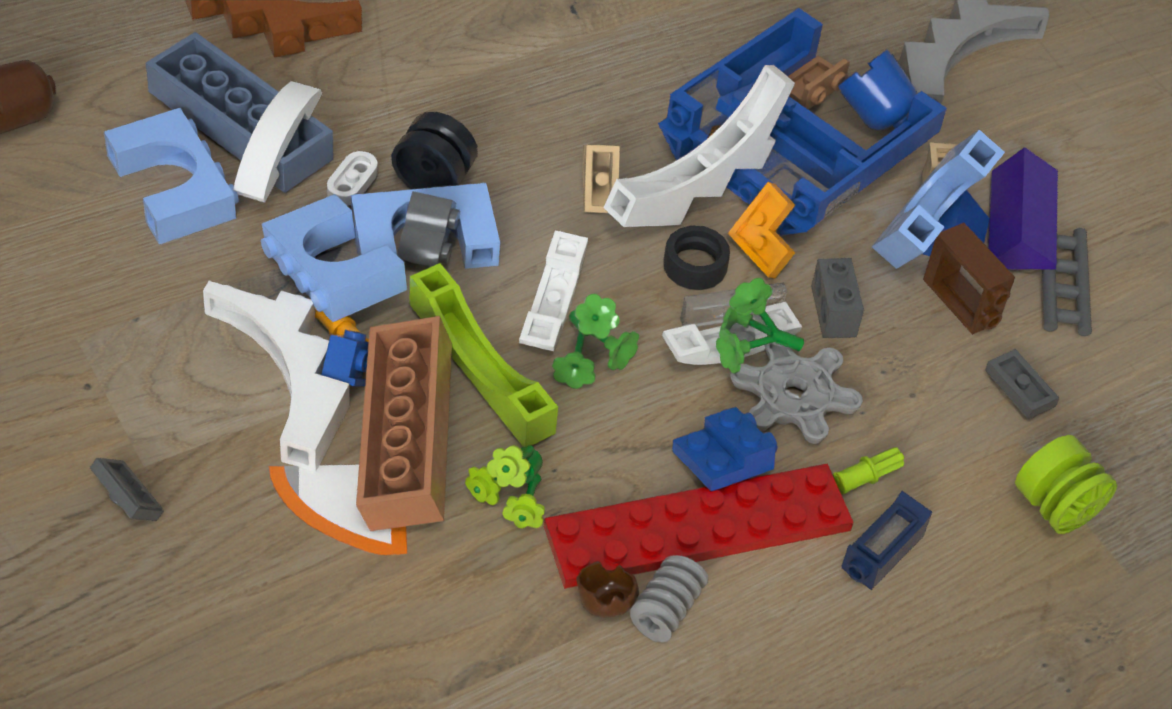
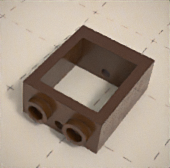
(962, 247)

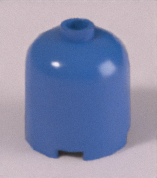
(881, 94)

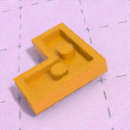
(757, 230)

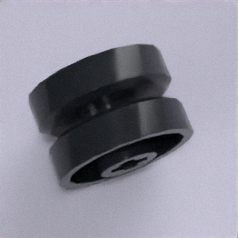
(434, 152)

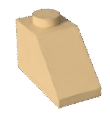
(599, 174)

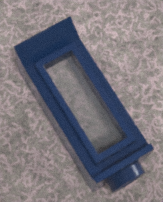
(886, 541)

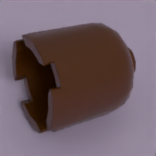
(24, 94)

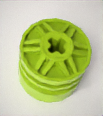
(1065, 484)

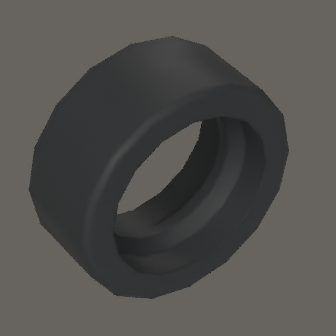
(701, 239)

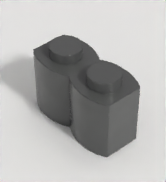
(427, 230)

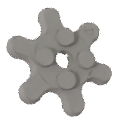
(807, 374)

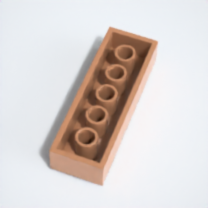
(405, 425)

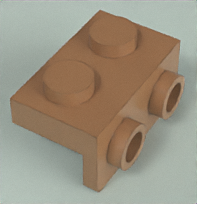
(817, 81)

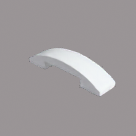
(271, 137)
(555, 291)
(699, 347)

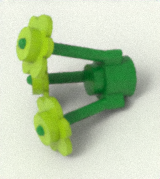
(511, 467)

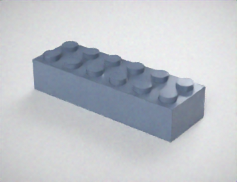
(228, 104)

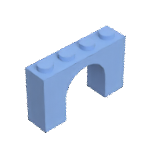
(174, 140)
(383, 214)
(918, 222)
(332, 286)

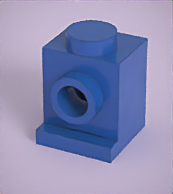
(347, 358)

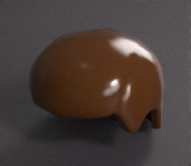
(607, 591)

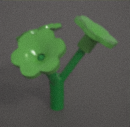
(750, 298)
(594, 318)

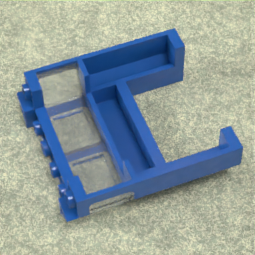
(810, 157)

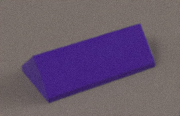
(1024, 212)

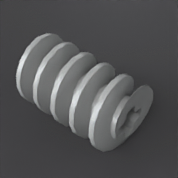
(668, 597)

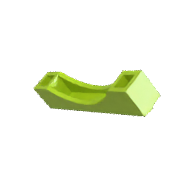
(514, 398)

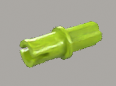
(869, 469)

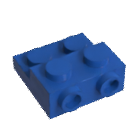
(727, 449)

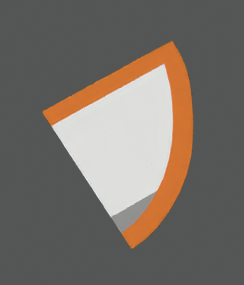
(329, 504)

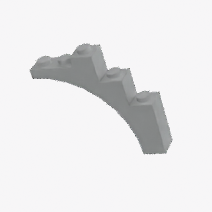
(970, 28)

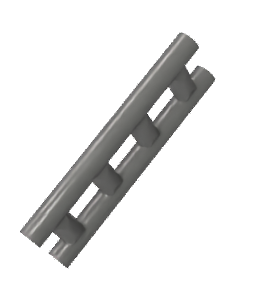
(1080, 292)

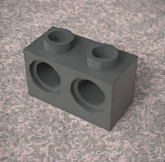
(837, 298)

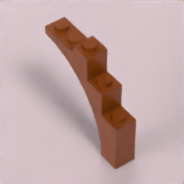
(283, 22)

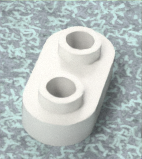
(353, 176)

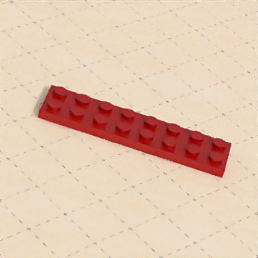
(700, 523)

